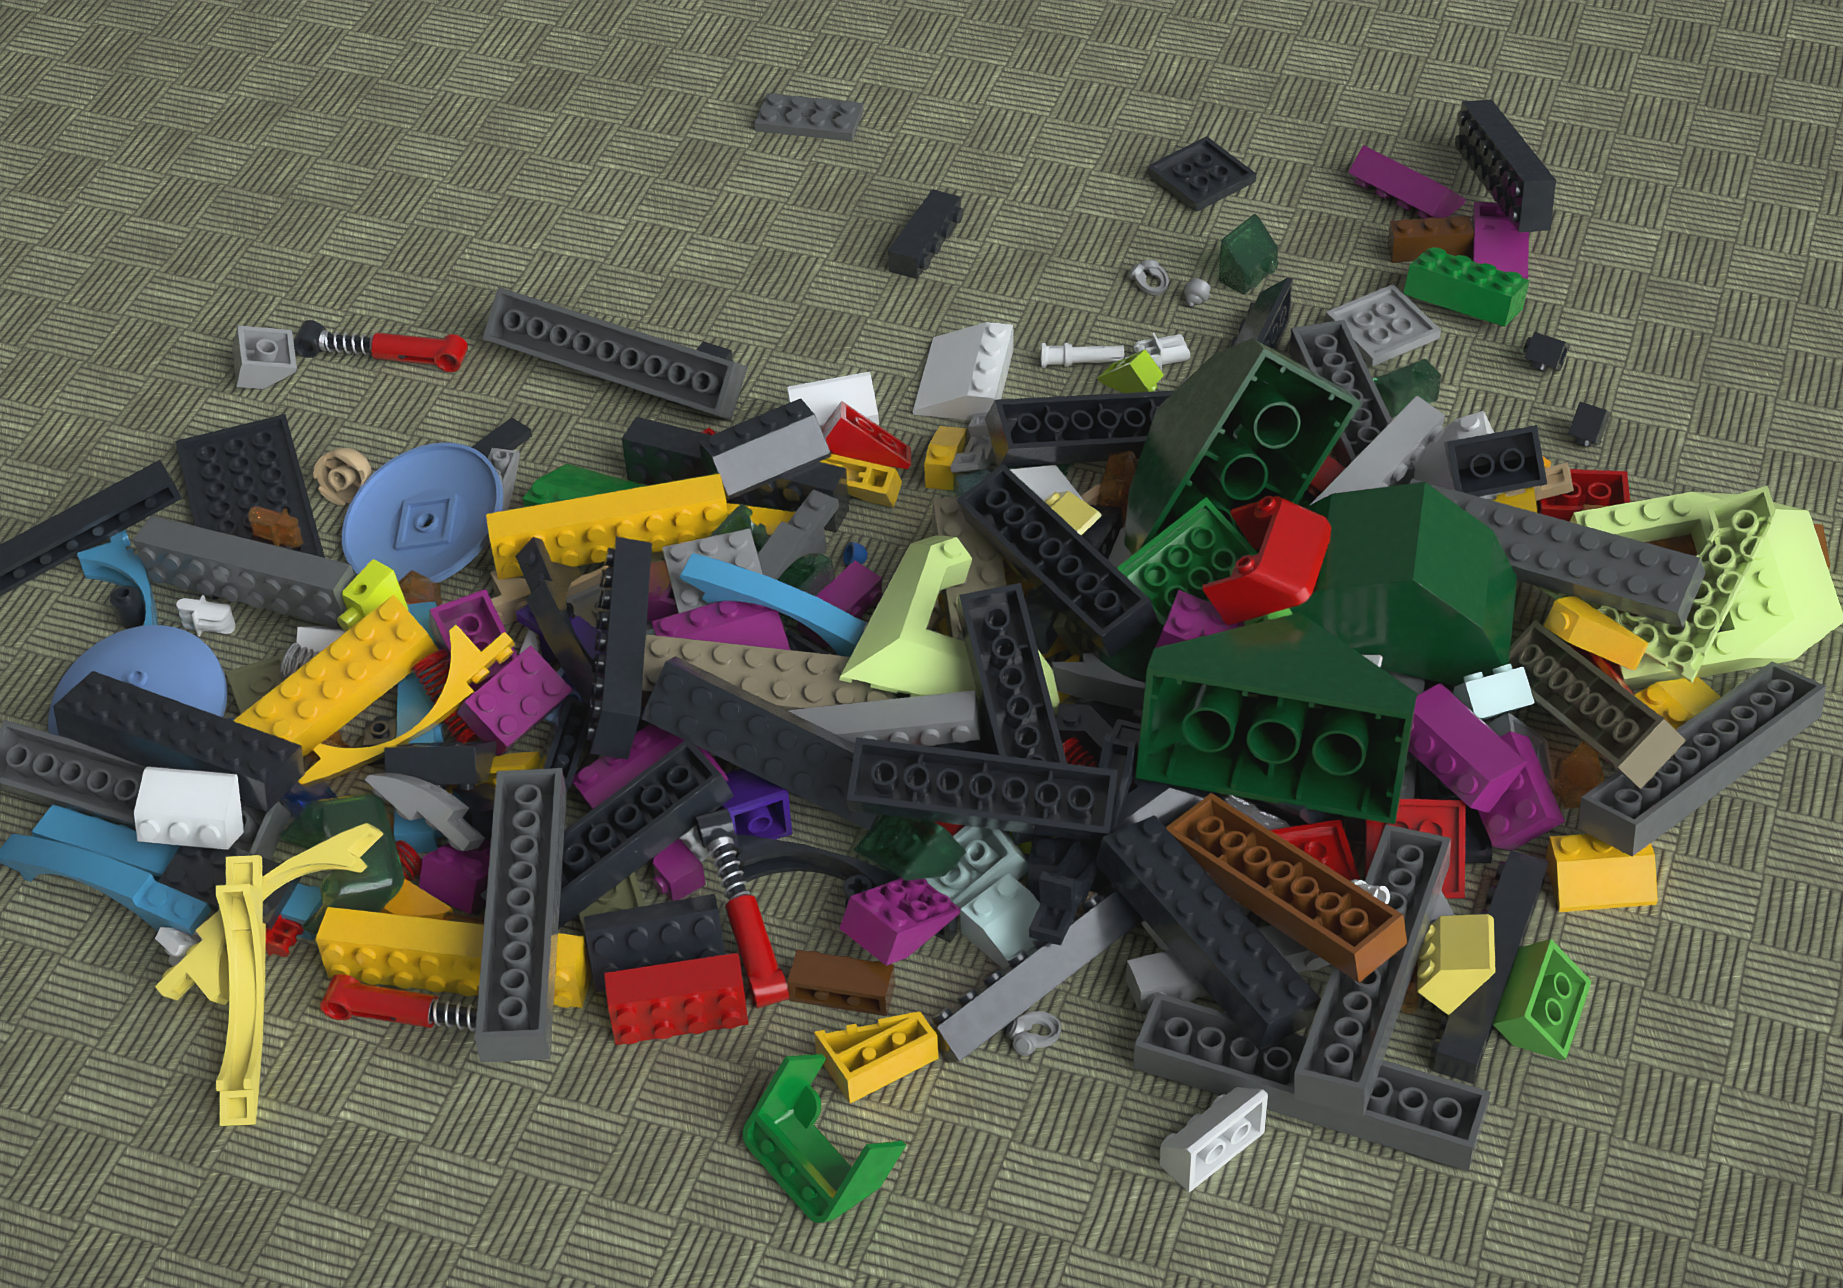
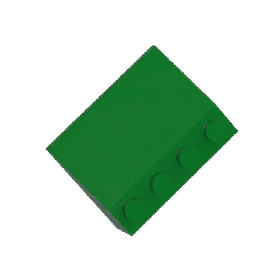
(572, 483)
(1185, 557)

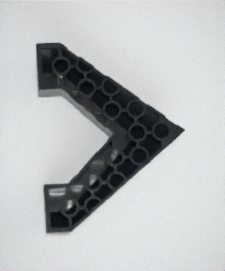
(1090, 723)

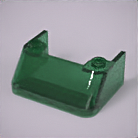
(346, 888)

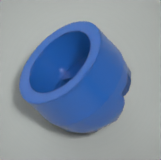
(854, 552)

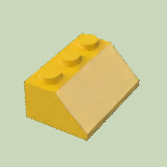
(1598, 876)

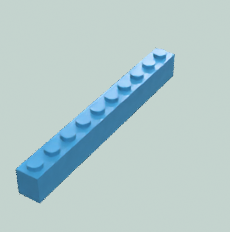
(411, 709)
(121, 844)

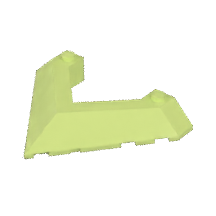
(1737, 535)
(896, 646)

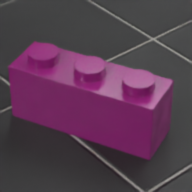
(850, 591)

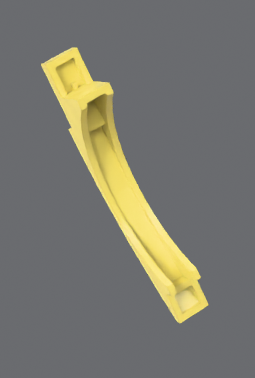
(246, 942)
(208, 960)

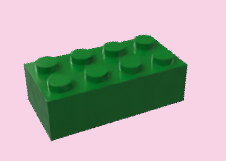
(1466, 286)

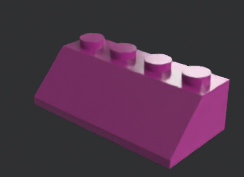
(1404, 184)
(1462, 749)

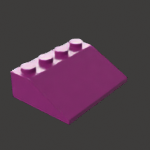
(727, 623)
(610, 774)

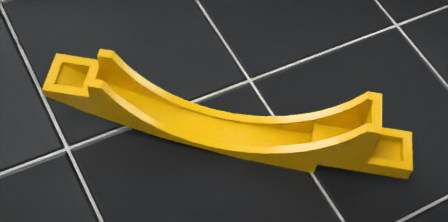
(466, 666)

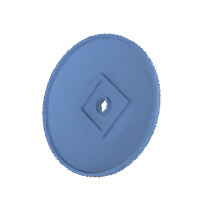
(423, 484)
(156, 660)

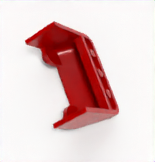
(1284, 570)

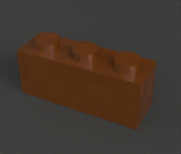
(1412, 237)
(841, 982)

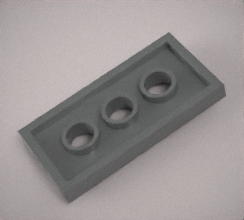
(819, 125)

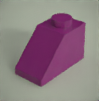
(677, 871)

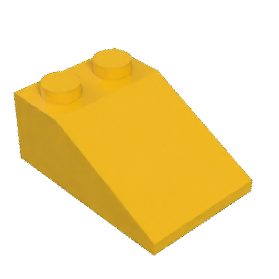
(1678, 699)

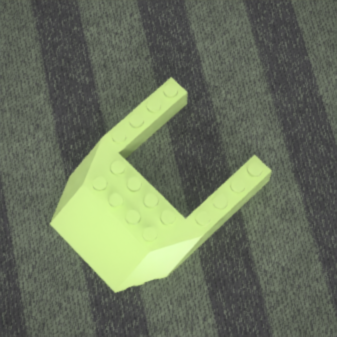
(1780, 605)

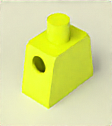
(367, 592)

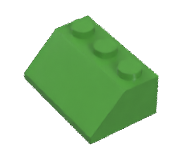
(1542, 1000)

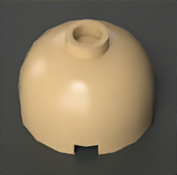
(341, 474)

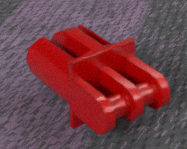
(278, 934)

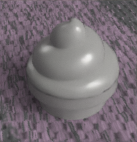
(1196, 292)

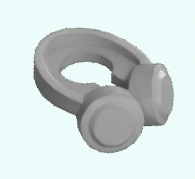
(1155, 270)
(1025, 1042)

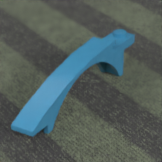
(121, 567)
(733, 583)
(124, 883)

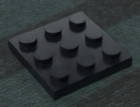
(1201, 173)

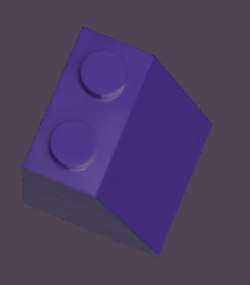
(758, 806)

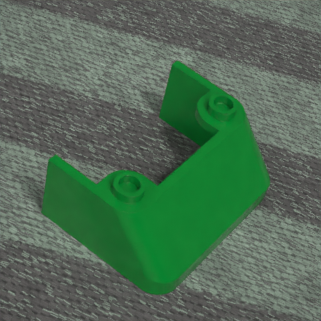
(800, 1156)

